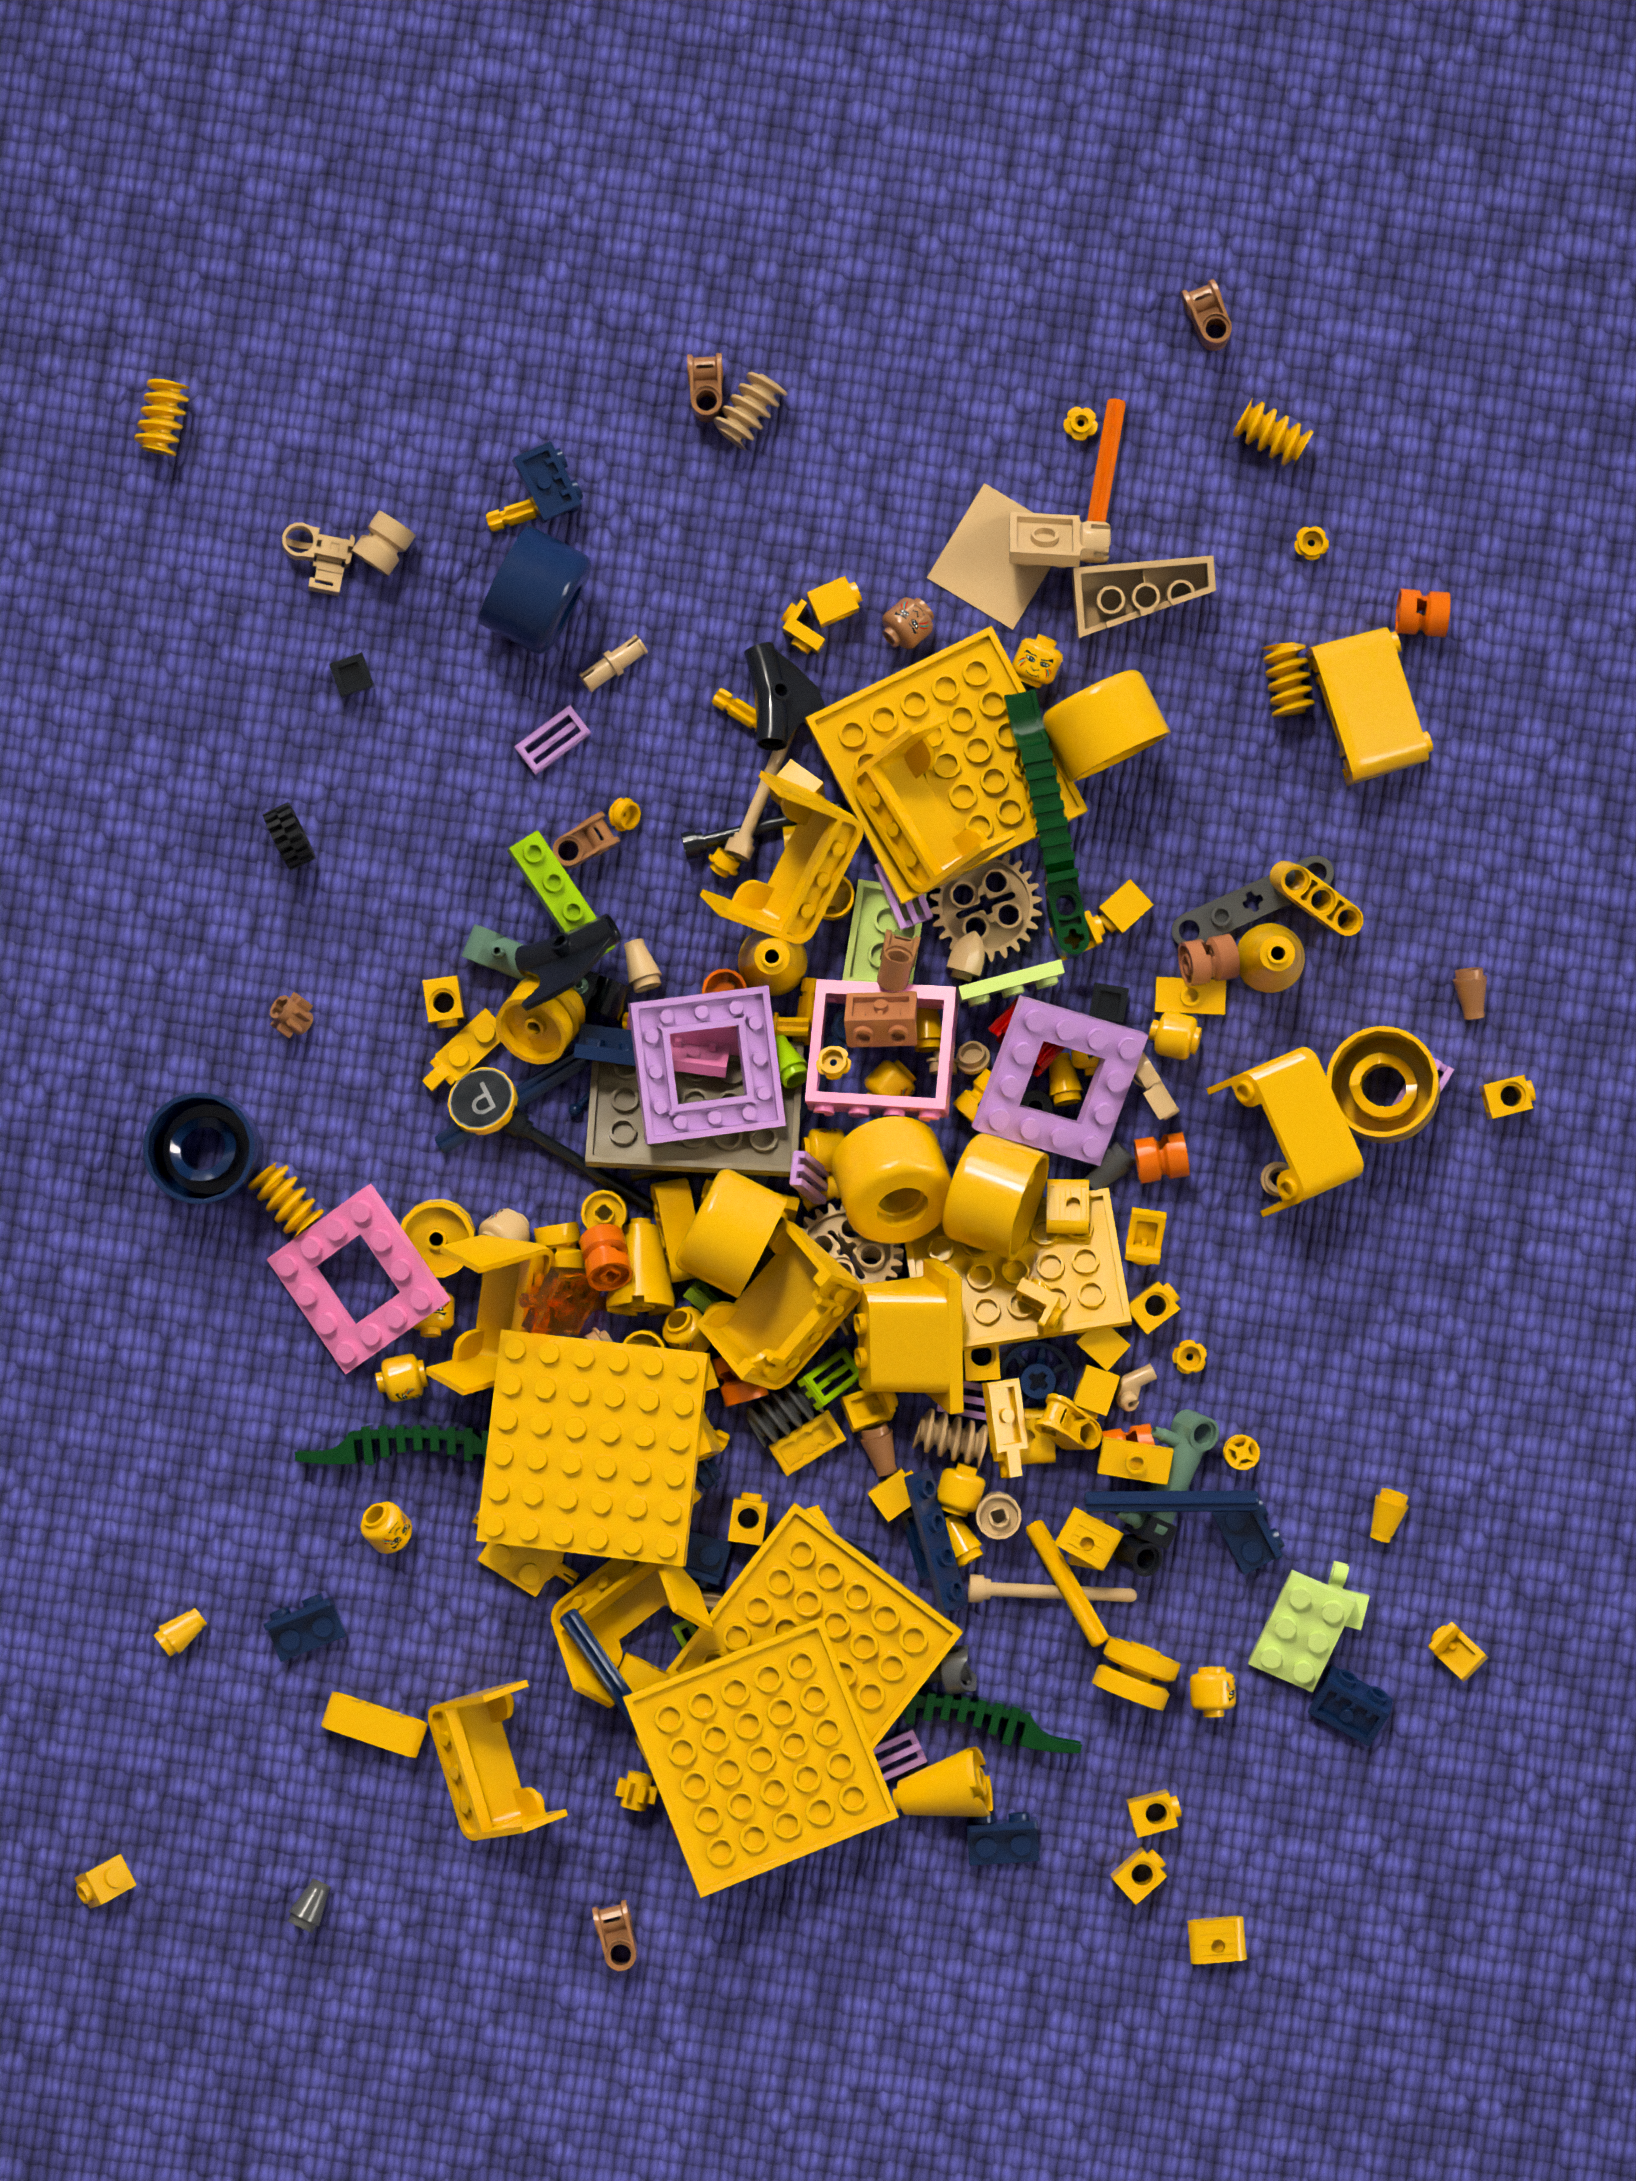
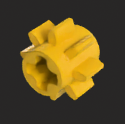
(636, 1790)

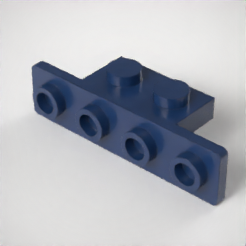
(931, 1541)

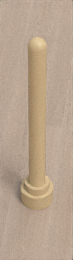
(741, 844)
(982, 1589)

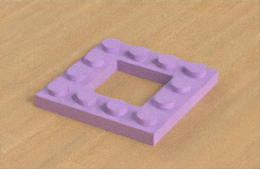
(1029, 1026)
(762, 1099)

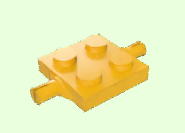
(526, 1566)

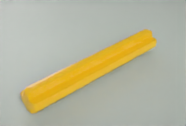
(1067, 1583)

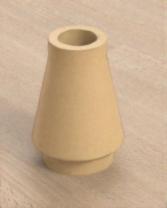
(641, 967)

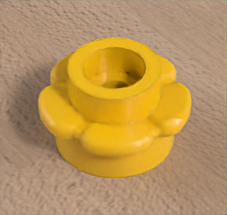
(1088, 429)
(1319, 538)
(624, 814)
(723, 863)
(833, 1053)
(1189, 1347)

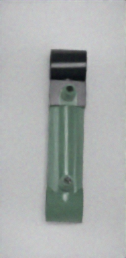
(498, 953)
(1189, 1437)

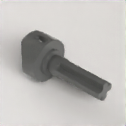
(955, 1672)

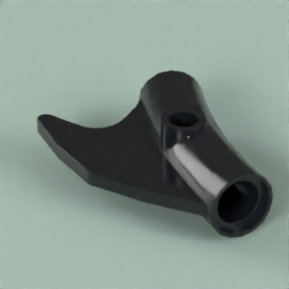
(781, 696)
(565, 958)

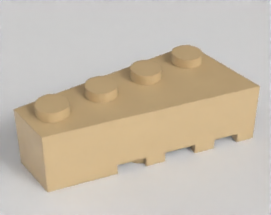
(1130, 590)

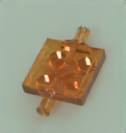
(561, 1303)

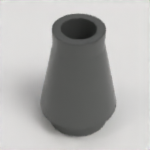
(1115, 1164)
(309, 1907)

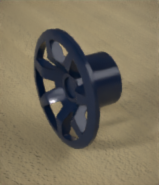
(1037, 1378)

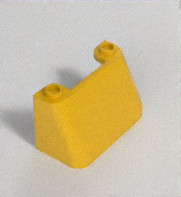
(1369, 704)
(783, 1311)

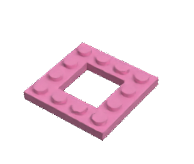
(418, 1287)

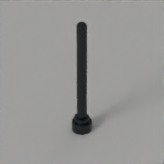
(696, 843)
(523, 1128)

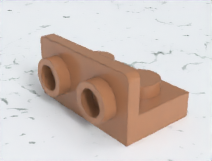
(881, 1019)

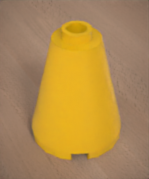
(1258, 966)
(781, 975)
(650, 1284)
(947, 1788)

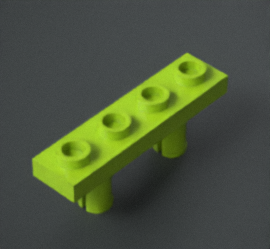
(551, 883)

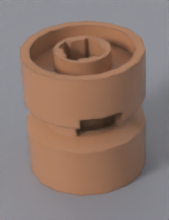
(1208, 960)

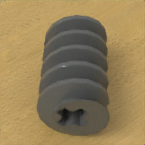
(781, 1413)

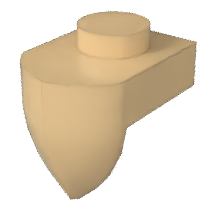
(967, 957)

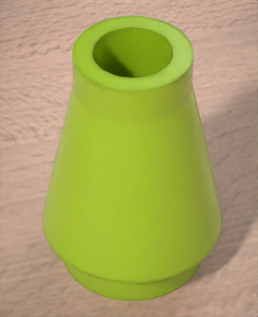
(792, 1066)

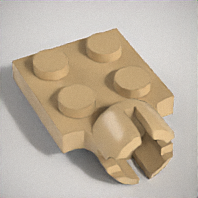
(1056, 540)

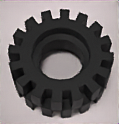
(289, 836)

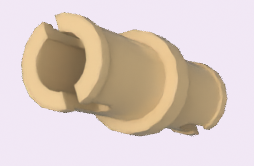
(613, 663)

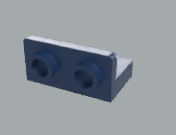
(547, 482)
(605, 1045)
(1250, 1537)
(706, 1558)
(305, 1627)
(1351, 1705)
(1003, 1839)

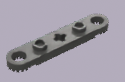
(1228, 911)

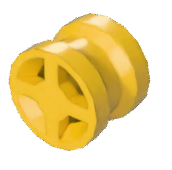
(1245, 1456)

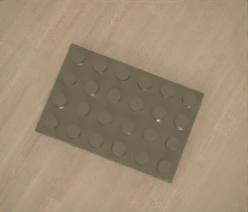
(618, 1138)

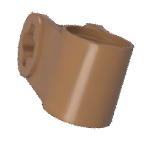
(1204, 309)
(705, 379)
(587, 840)
(897, 960)
(615, 1933)

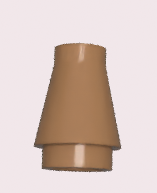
(1471, 991)
(879, 1446)

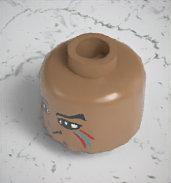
(907, 623)

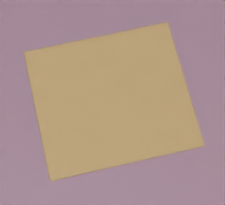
(978, 564)

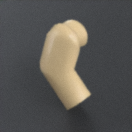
(1130, 1387)

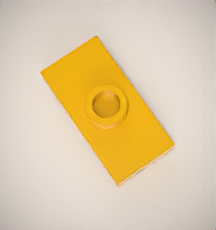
(1176, 996)
(807, 1442)
(1135, 1460)

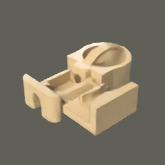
(329, 553)
(1155, 1091)

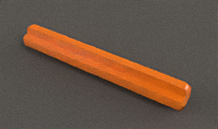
(1106, 460)

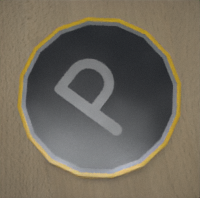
(482, 1101)

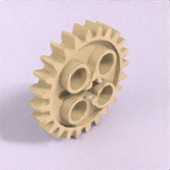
(997, 935)
(857, 1247)

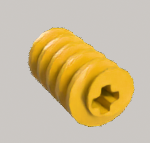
(161, 416)
(1272, 433)
(1287, 678)
(285, 1199)

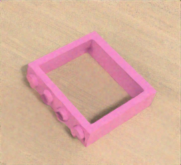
(864, 1104)

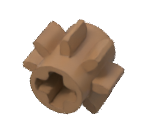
(291, 1015)

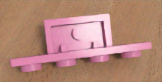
(703, 1050)

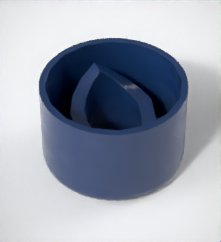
(535, 590)
(166, 1142)

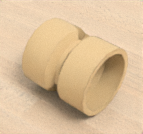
(383, 543)
(998, 1515)

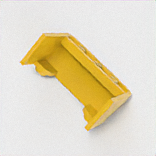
(912, 817)
(806, 872)
(1304, 1122)
(508, 1271)
(614, 1604)
(481, 1766)

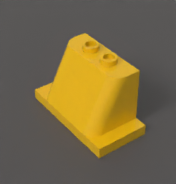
(913, 1336)

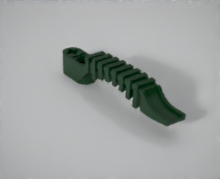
(1047, 808)
(347, 1450)
(1031, 1735)

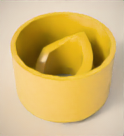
(1105, 724)
(1384, 1048)
(892, 1179)
(995, 1195)
(730, 1232)

